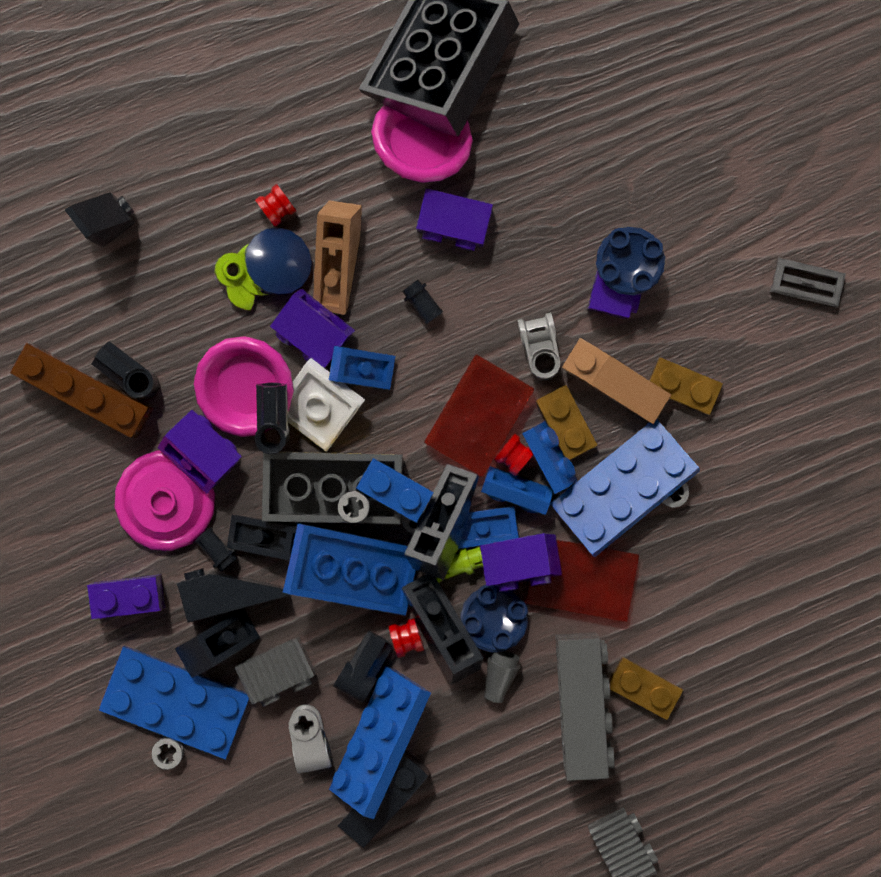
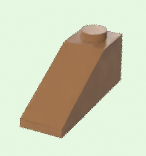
(336, 254)
(616, 381)

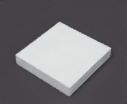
(320, 405)

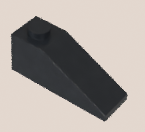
(102, 217)
(442, 523)
(261, 537)
(219, 593)
(443, 629)
(405, 782)

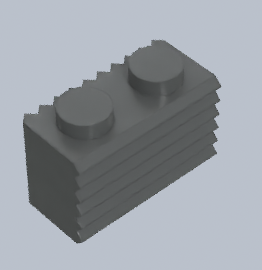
(276, 671)
(621, 846)

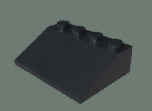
(440, 59)

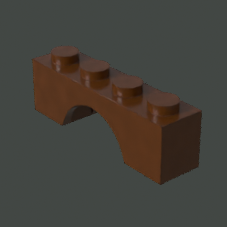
(81, 390)

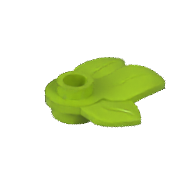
(240, 288)

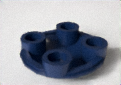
(630, 260)
(278, 261)
(494, 618)

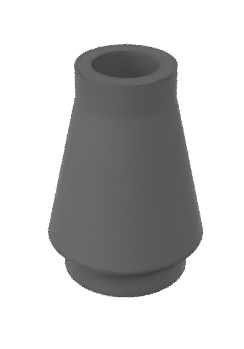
(501, 672)

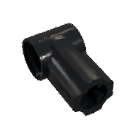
(124, 370)
(272, 413)
(360, 673)

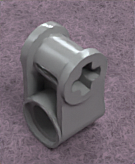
(540, 344)
(309, 745)

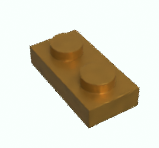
(686, 385)
(567, 421)
(645, 688)

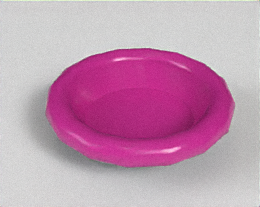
(417, 150)
(228, 382)
(161, 504)

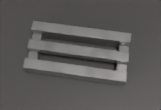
(780, 276)

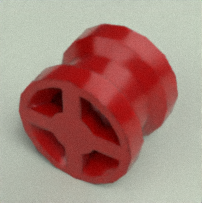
(275, 205)
(514, 455)
(406, 638)

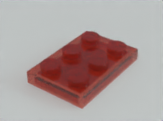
(479, 415)
(588, 583)

